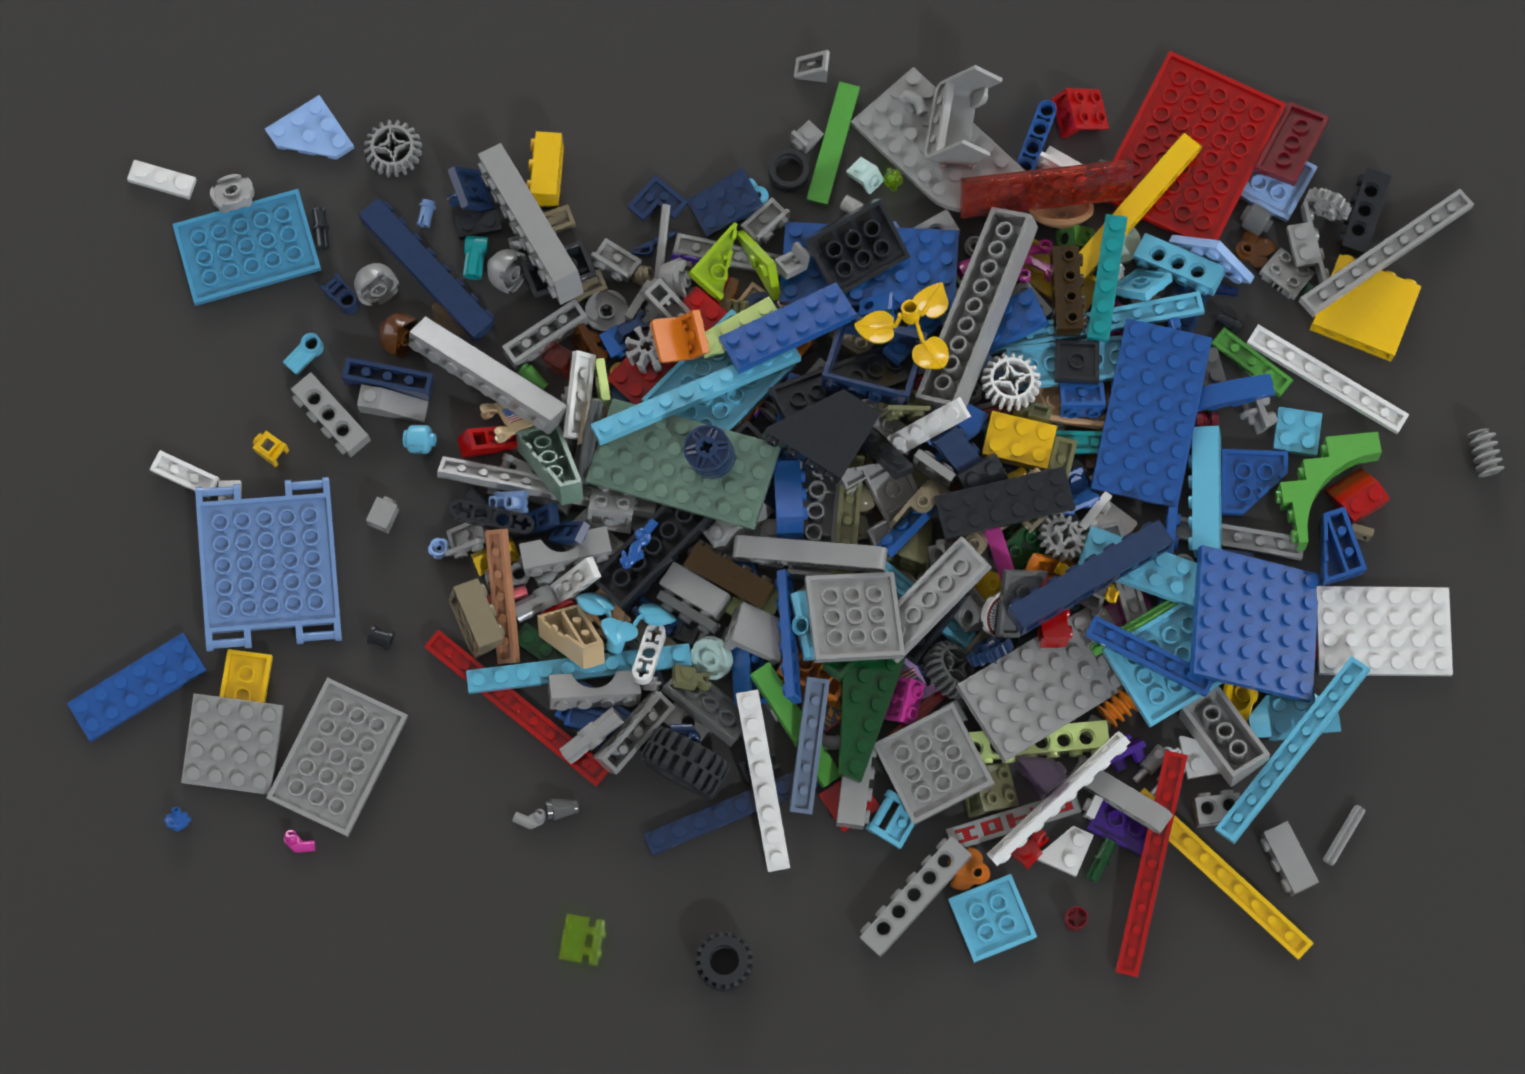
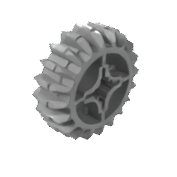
(373, 150)

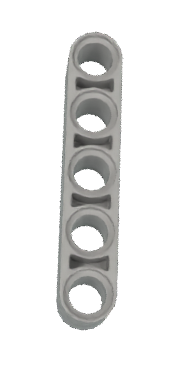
(1129, 801)

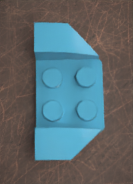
(1278, 716)

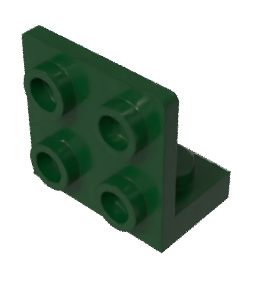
(1022, 545)

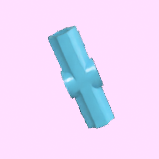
(801, 617)

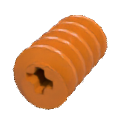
(1117, 707)

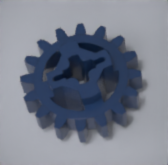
(989, 651)

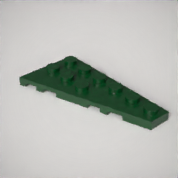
(863, 706)

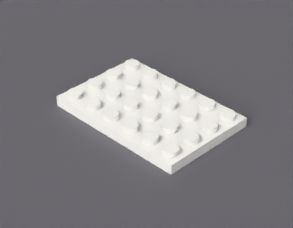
(1385, 629)

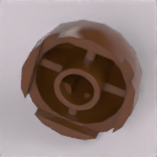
(395, 334)

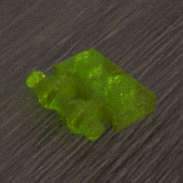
(575, 938)

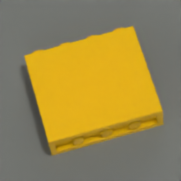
(1371, 314)

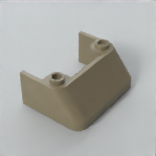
(923, 502)

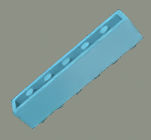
(1206, 488)

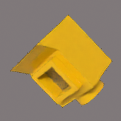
(269, 447)

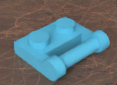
(899, 824)

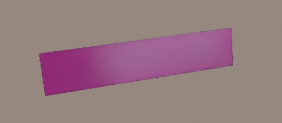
(999, 550)

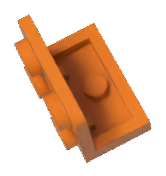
(680, 337)

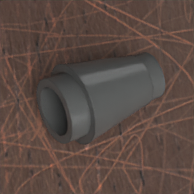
(560, 808)

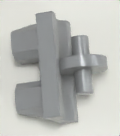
(1257, 415)

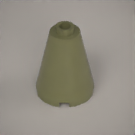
(914, 553)

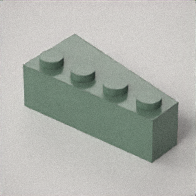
(551, 462)

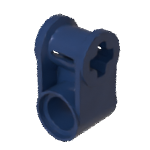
(338, 292)

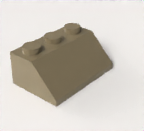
(476, 617)

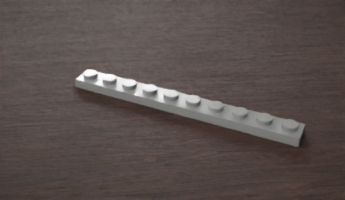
(1386, 253)
(516, 480)

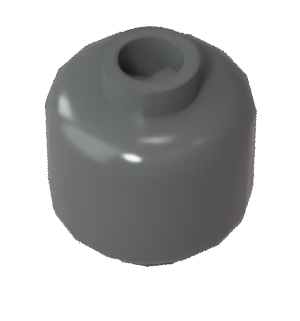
(1256, 219)

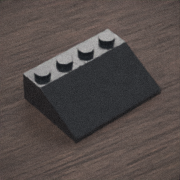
(856, 246)

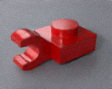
(1031, 849)

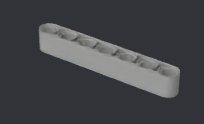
(809, 553)

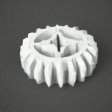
(995, 387)

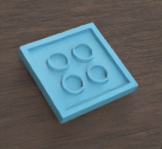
(992, 918)

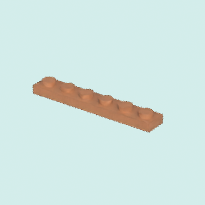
(503, 593)

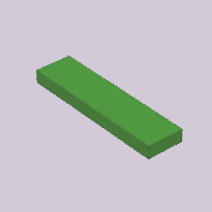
(1250, 360)

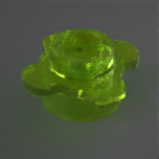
(893, 179)

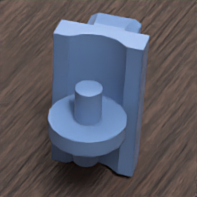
(511, 500)

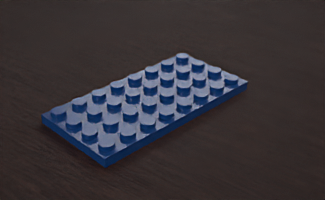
(931, 261)
(1151, 413)

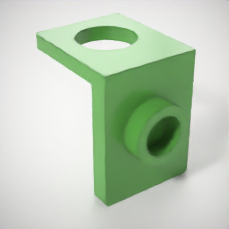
(1078, 236)

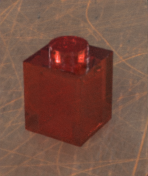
(559, 360)

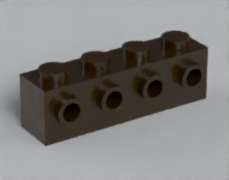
(1066, 291)
(730, 577)

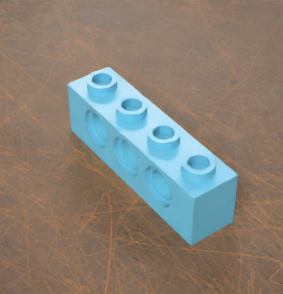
(1152, 246)

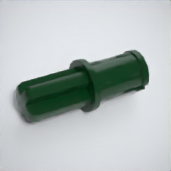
(1101, 860)

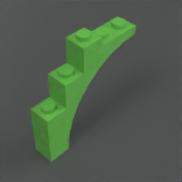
(1337, 455)

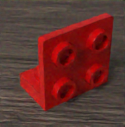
(1079, 110)

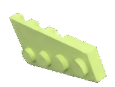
(746, 316)

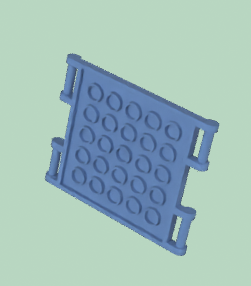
(267, 563)

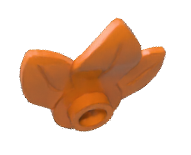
(966, 876)

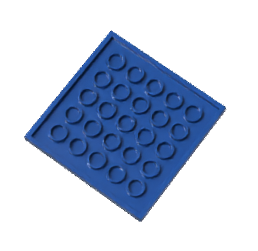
(1254, 624)

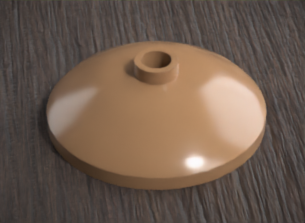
(1063, 216)

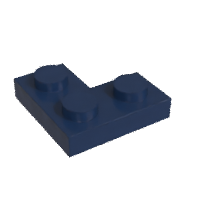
(655, 195)

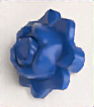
(177, 820)

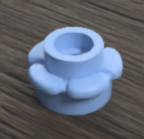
(435, 543)

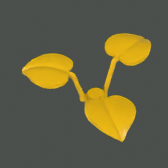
(933, 303)

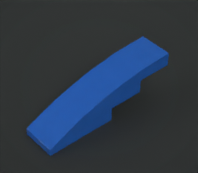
(1236, 392)

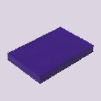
(1119, 828)

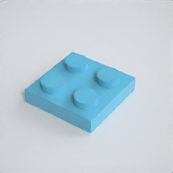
(1143, 284)
(1297, 431)

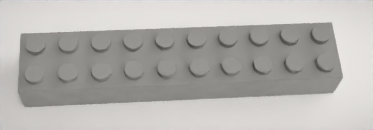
(979, 306)

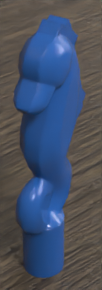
(635, 553)

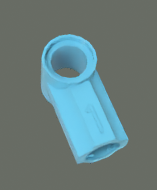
(301, 355)

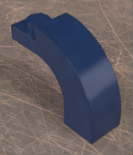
(544, 519)

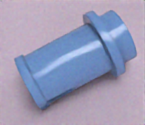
(426, 212)

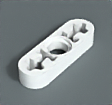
(651, 663)

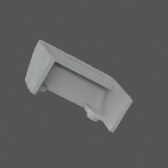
(954, 115)

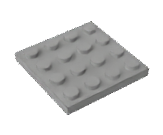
(854, 617)
(232, 744)
(933, 764)

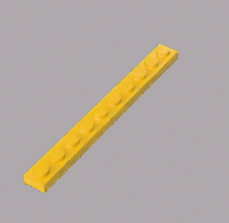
(1237, 888)

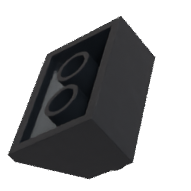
(580, 259)

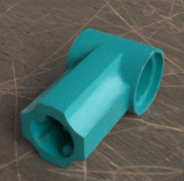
(475, 250)

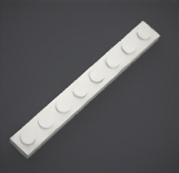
(1327, 379)
(762, 780)
(1064, 793)

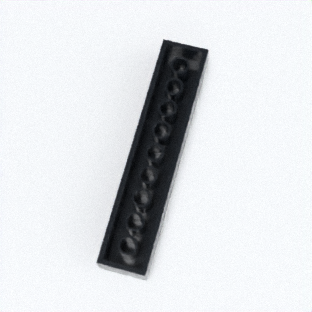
(669, 541)

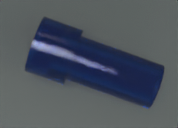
(1225, 290)

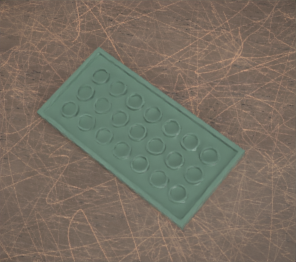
(654, 468)

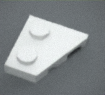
(1197, 762)
(1067, 851)

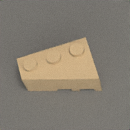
(572, 635)

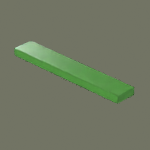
(833, 144)
(790, 717)

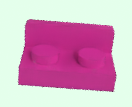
(905, 701)

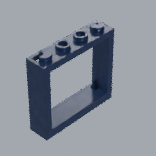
(867, 390)

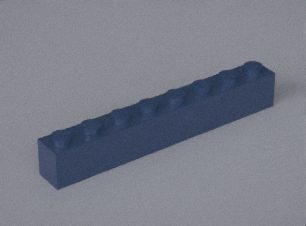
(427, 270)
(1090, 577)

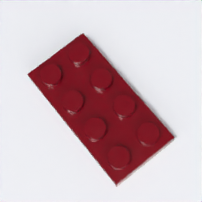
(1292, 144)

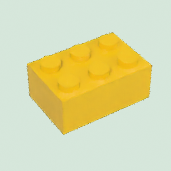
(546, 168)
(1019, 441)

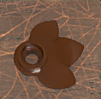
(1258, 249)

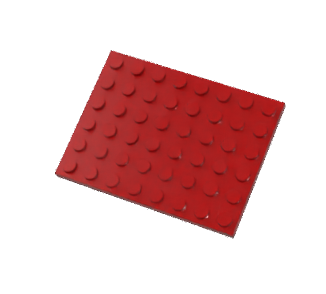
(1221, 116)

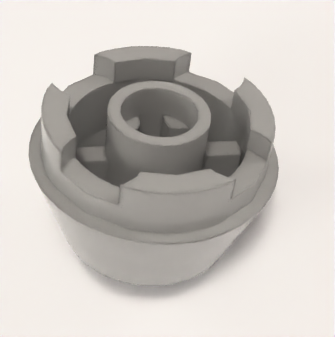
(676, 278)

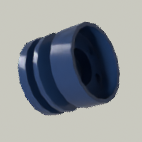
(718, 460)

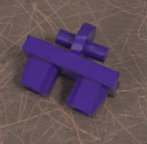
(1134, 748)

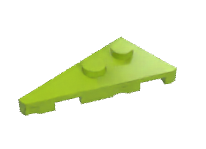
(762, 263)
(712, 269)

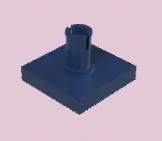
(469, 190)

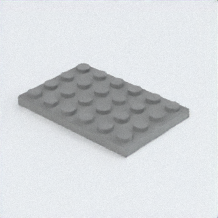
(337, 757)

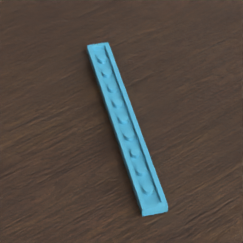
(1149, 311)
(686, 397)
(538, 672)
(1292, 750)

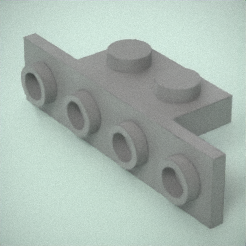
(1304, 244)

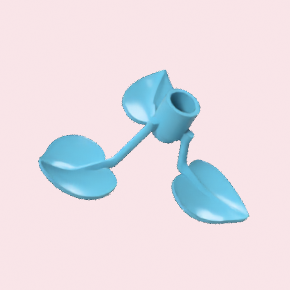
(617, 630)

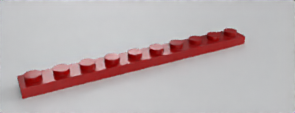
(516, 708)
(1150, 868)

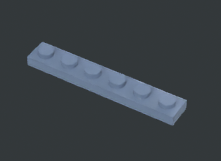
(809, 745)

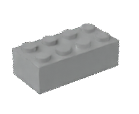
(1224, 736)

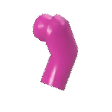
(296, 844)

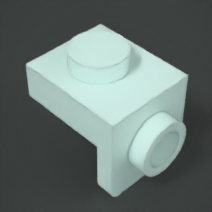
(865, 174)

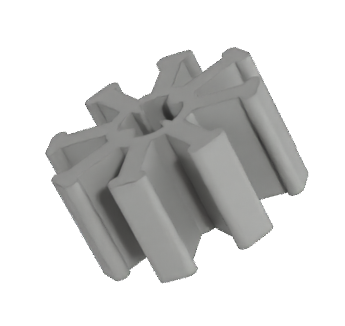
(639, 353)

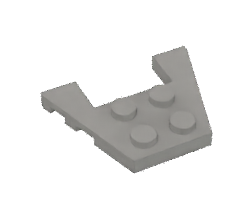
(887, 492)

